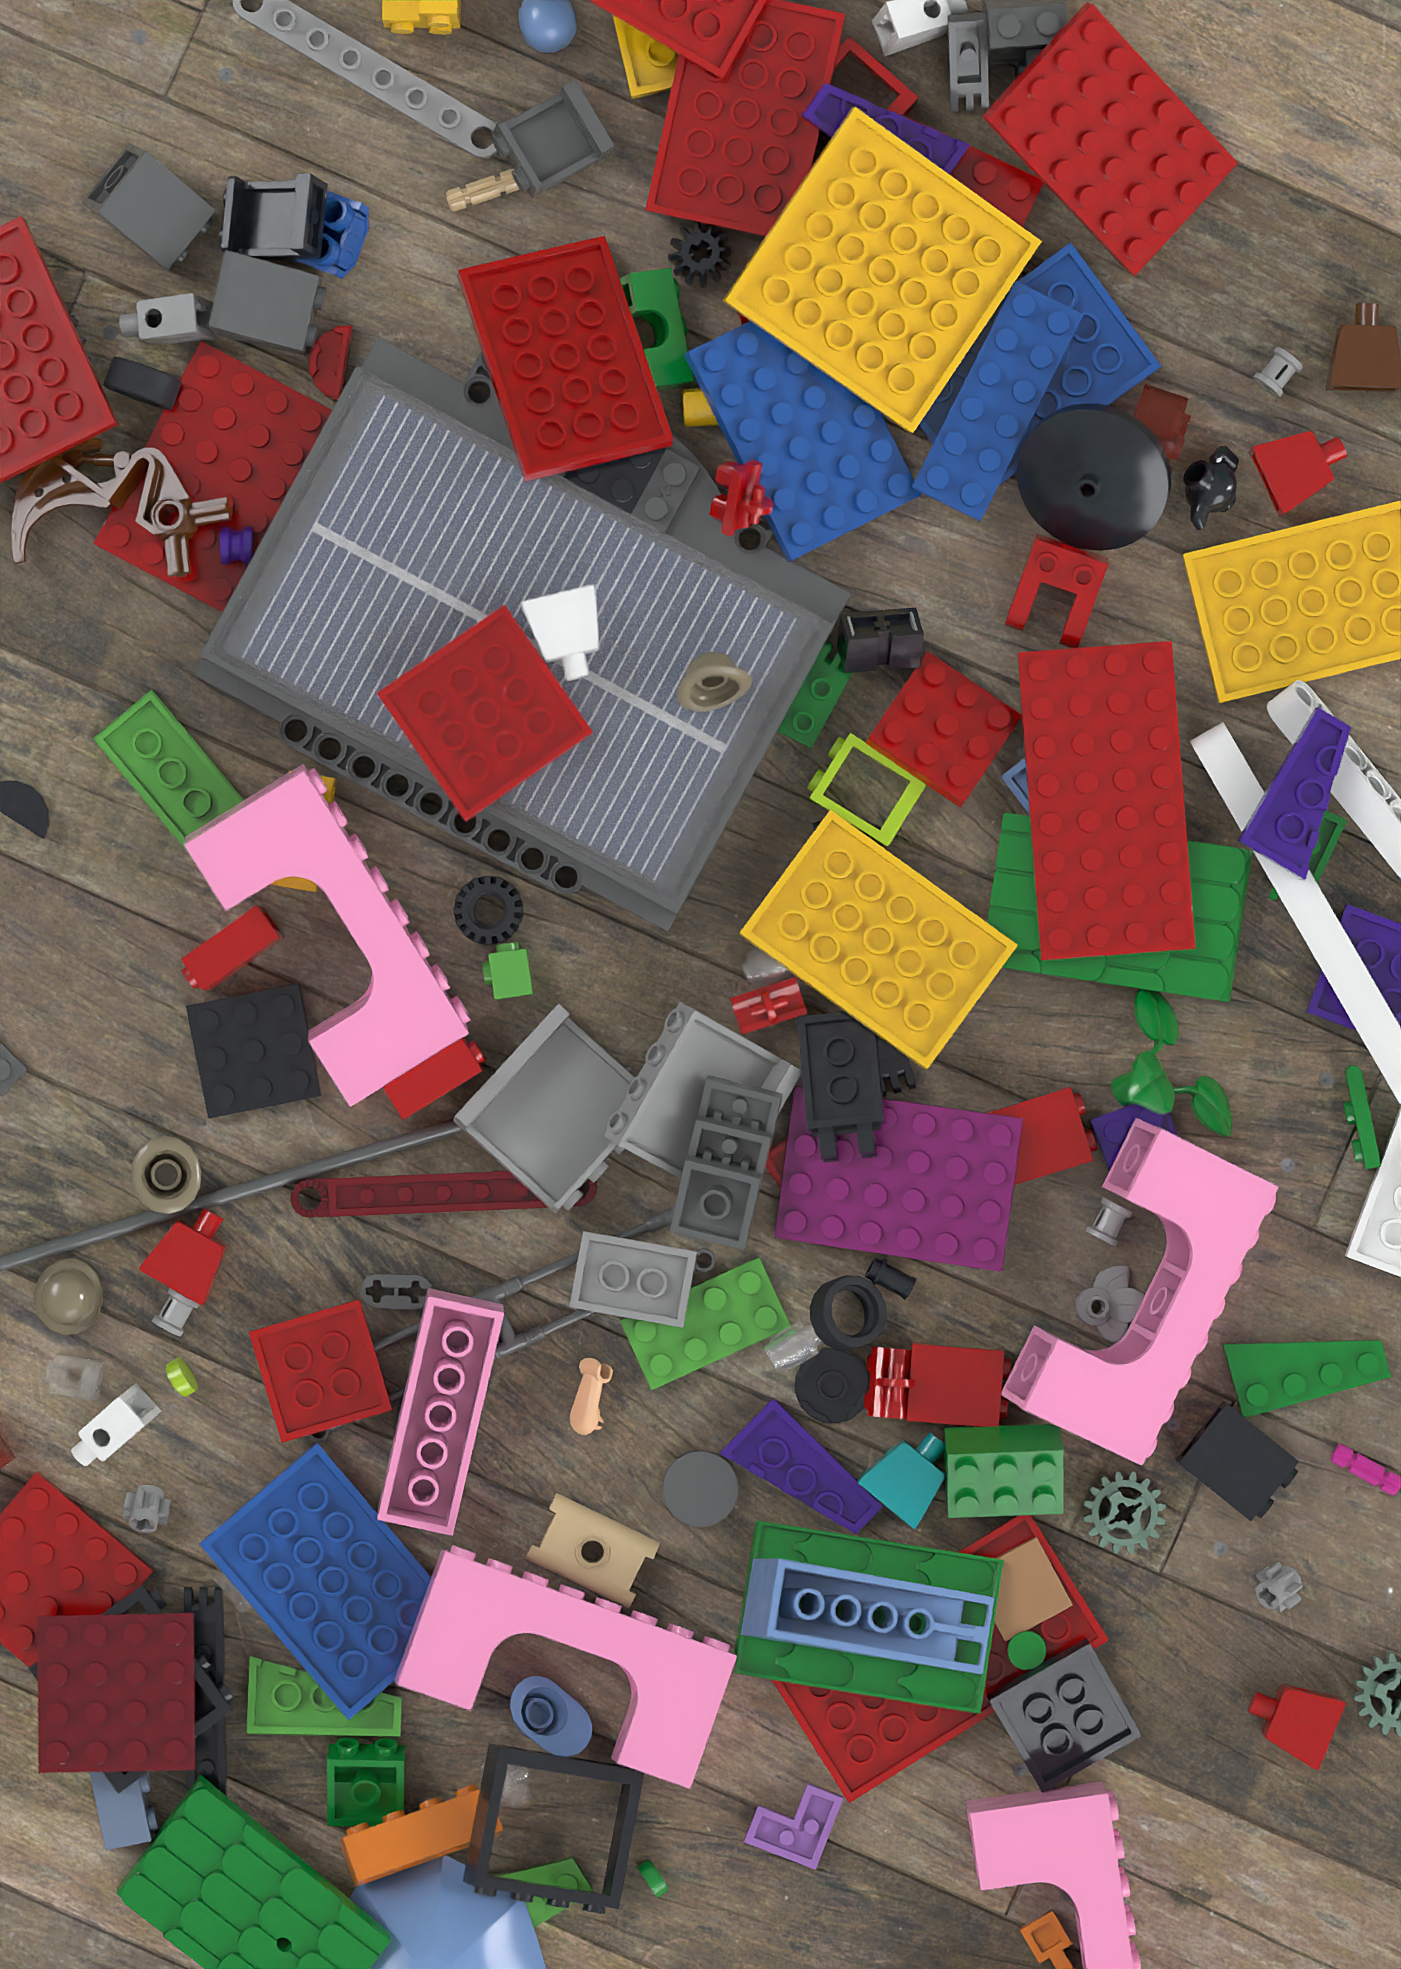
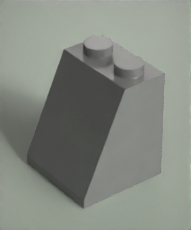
(1021, 26)
(150, 206)
(266, 304)

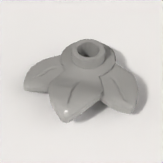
(1117, 1303)

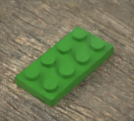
(719, 1320)

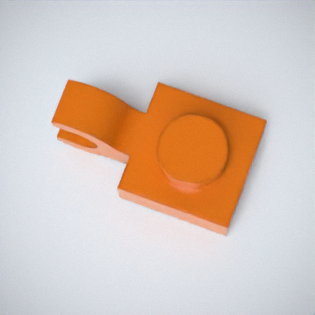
(1048, 1940)

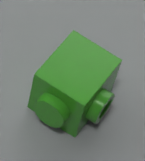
(508, 971)

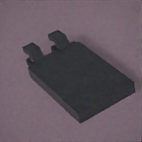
(840, 1082)

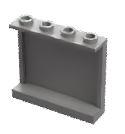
(667, 1093)
(550, 1110)

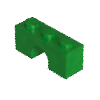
(654, 298)

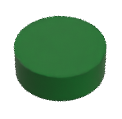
(1026, 1650)
(652, 1877)

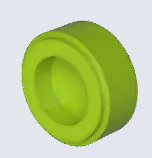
(181, 1377)

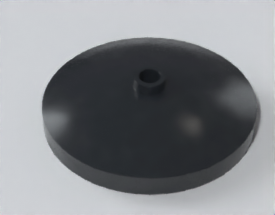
(1094, 476)

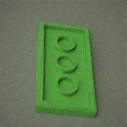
(167, 767)

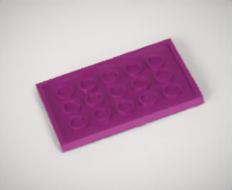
(929, 1194)

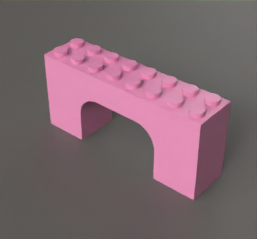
(298, 833)
(1129, 1389)
(670, 1676)
(1066, 1842)

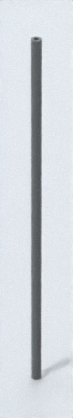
(231, 1194)

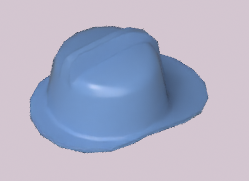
(550, 1717)

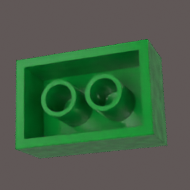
(1004, 1470)

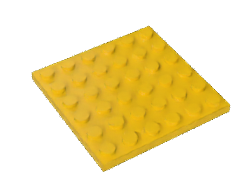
(882, 270)

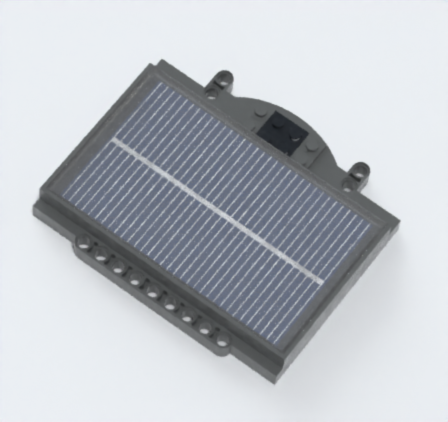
(424, 527)

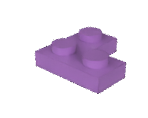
(799, 1837)

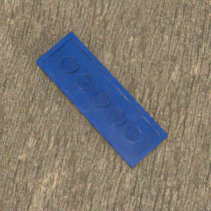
(997, 401)

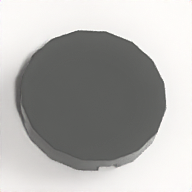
(700, 1488)

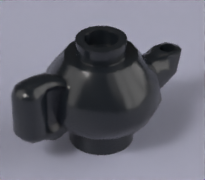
(1211, 485)

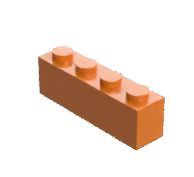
(411, 1838)

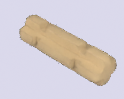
(481, 190)

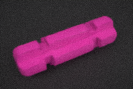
(1366, 1469)

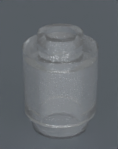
(763, 969)
(792, 1346)

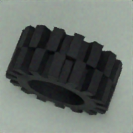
(465, 904)

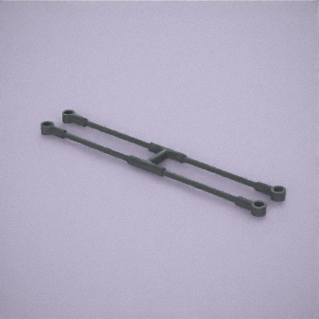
(509, 1341)

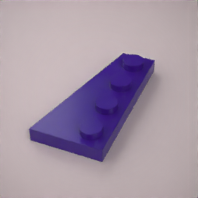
(832, 106)
(1293, 806)
(795, 1462)

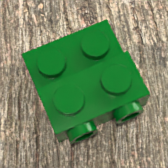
(364, 1781)

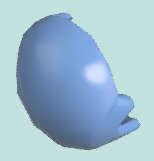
(547, 24)

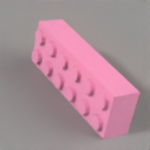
(440, 1411)

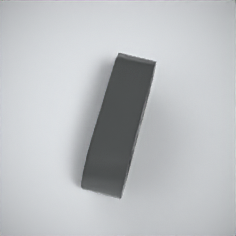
(395, 1281)

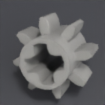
(146, 1508)
(1278, 1587)

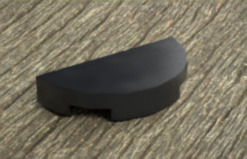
(24, 806)

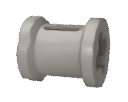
(1278, 372)
(1109, 1221)
(175, 1312)

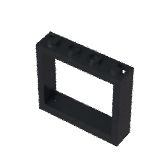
(217, 1693)
(487, 1814)

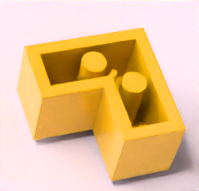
(437, 15)

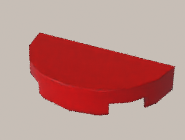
(329, 361)

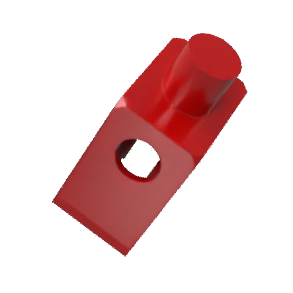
(1295, 467)
(188, 1257)
(1299, 1721)

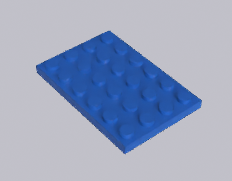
(1098, 365)
(819, 443)
(324, 1577)

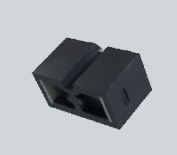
(880, 639)

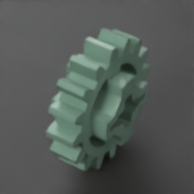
(1133, 1527)
(1370, 1685)

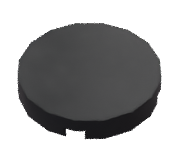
(832, 1386)

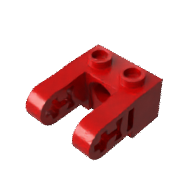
(1064, 568)

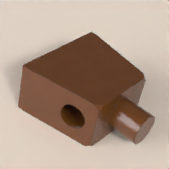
(1365, 355)

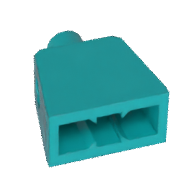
(906, 1478)

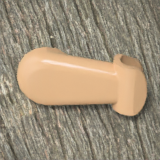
(585, 1409)

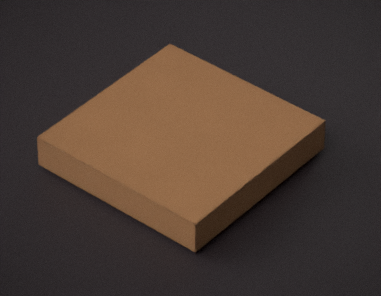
(1028, 1590)

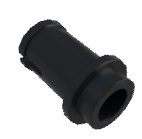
(890, 1278)

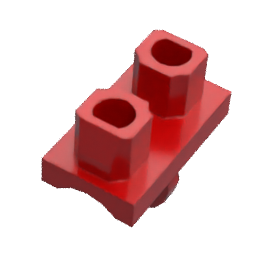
(744, 498)
(768, 1005)
(888, 1382)

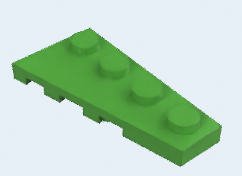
(294, 1704)

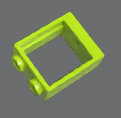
(900, 811)

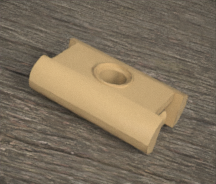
(609, 1574)

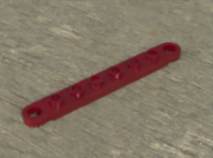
(421, 1194)

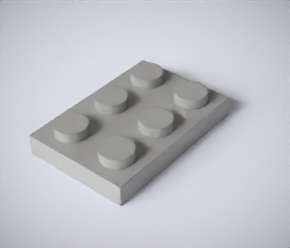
(633, 1279)

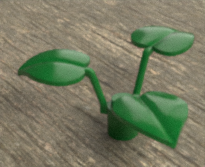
(1147, 1082)

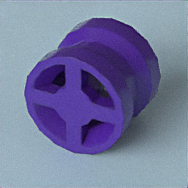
(237, 545)

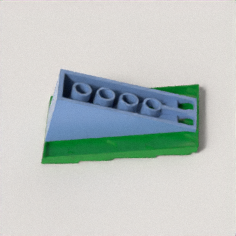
(867, 1616)

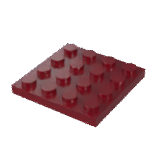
(116, 1693)

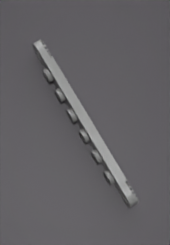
(370, 72)

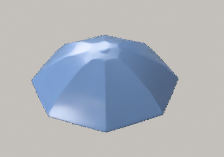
(446, 1925)

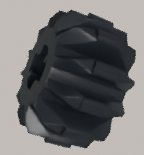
(706, 266)

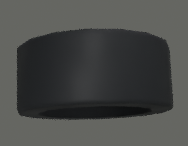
(142, 383)
(871, 1301)

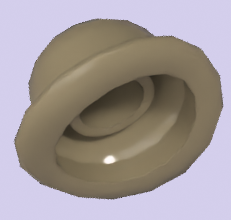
(712, 683)
(166, 1174)
(68, 1296)

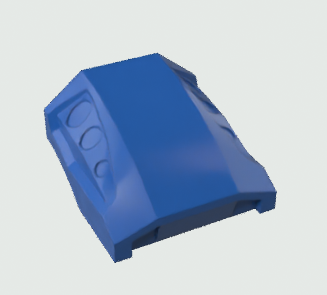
(343, 236)

